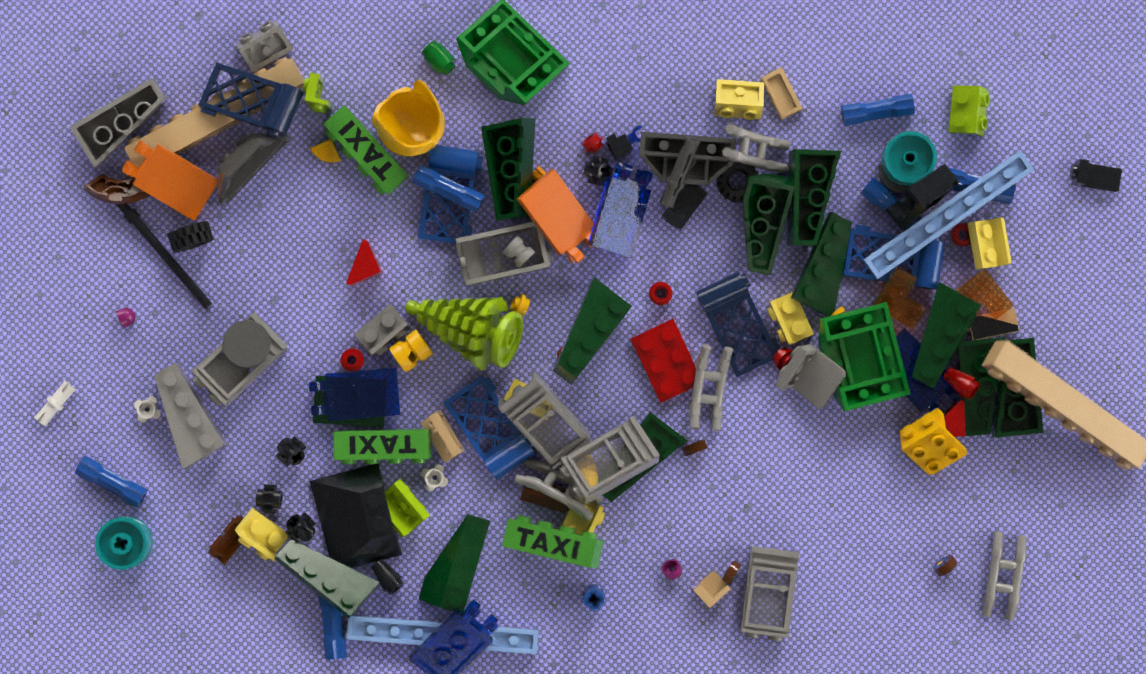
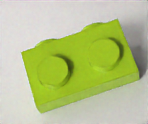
(313, 89)
(969, 110)
(404, 508)

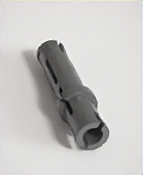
(681, 167)

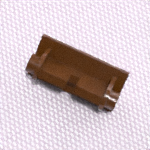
(541, 499)
(226, 545)

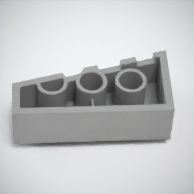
(114, 123)
(187, 416)

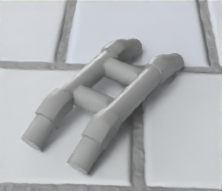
(762, 142)
(716, 399)
(545, 487)
(992, 584)

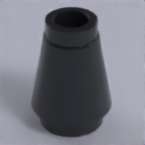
(387, 577)

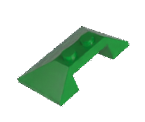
(509, 54)
(868, 351)

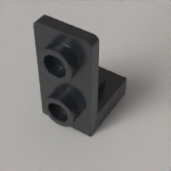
(684, 207)

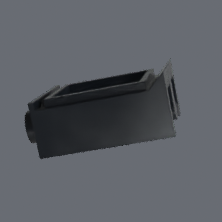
(923, 196)

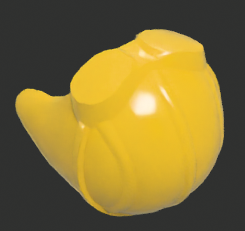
(410, 120)

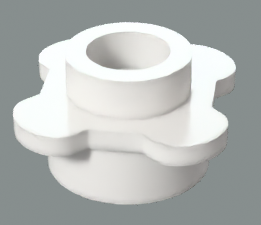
(143, 415)
(429, 473)

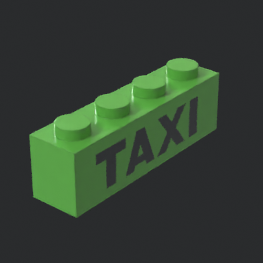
(366, 150)
(382, 444)
(552, 542)

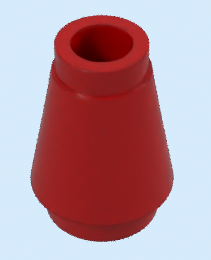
(962, 383)

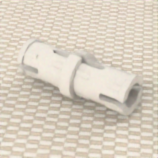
(55, 403)

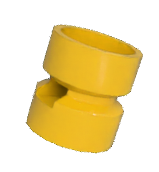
(411, 350)

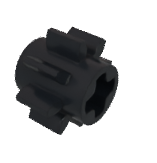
(598, 170)
(290, 451)
(269, 498)
(300, 527)

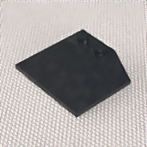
(356, 516)

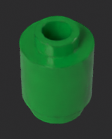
(438, 58)

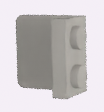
(811, 375)

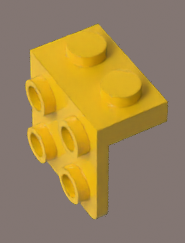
(930, 443)

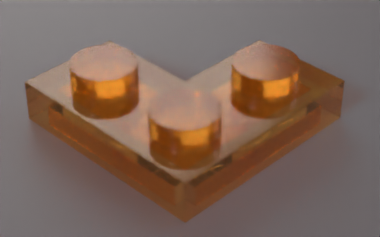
(985, 290)
(895, 294)

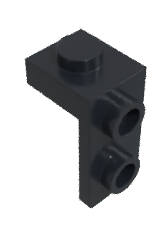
(1095, 176)

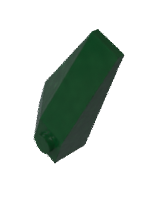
(765, 214)
(453, 572)

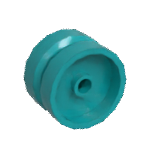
(921, 151)
(110, 547)

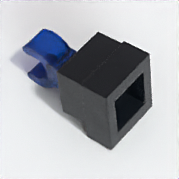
(622, 145)

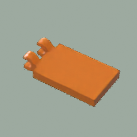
(171, 179)
(557, 215)

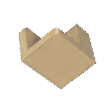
(711, 589)

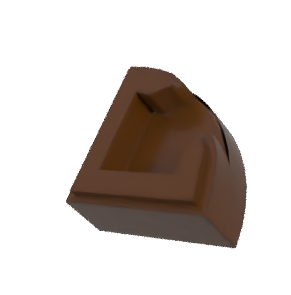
(694, 447)

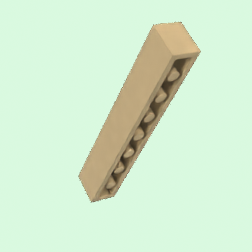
(195, 127)
(1066, 404)

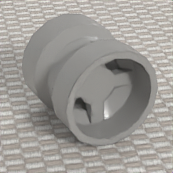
(518, 252)

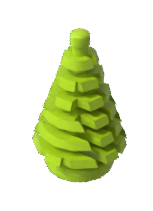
(473, 327)

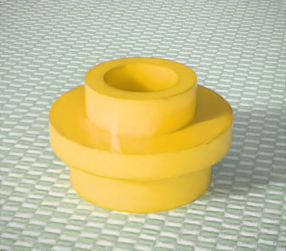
(520, 304)

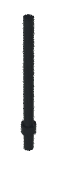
(132, 217)

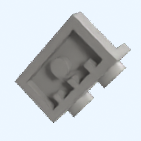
(263, 45)
(382, 330)

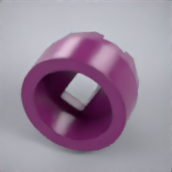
(126, 316)
(669, 564)

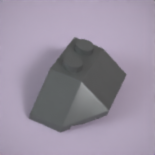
(662, 150)
(245, 162)

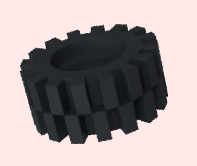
(723, 181)
(190, 237)

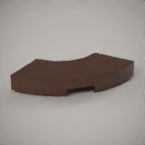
(114, 190)

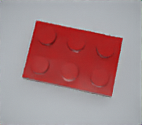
(665, 360)

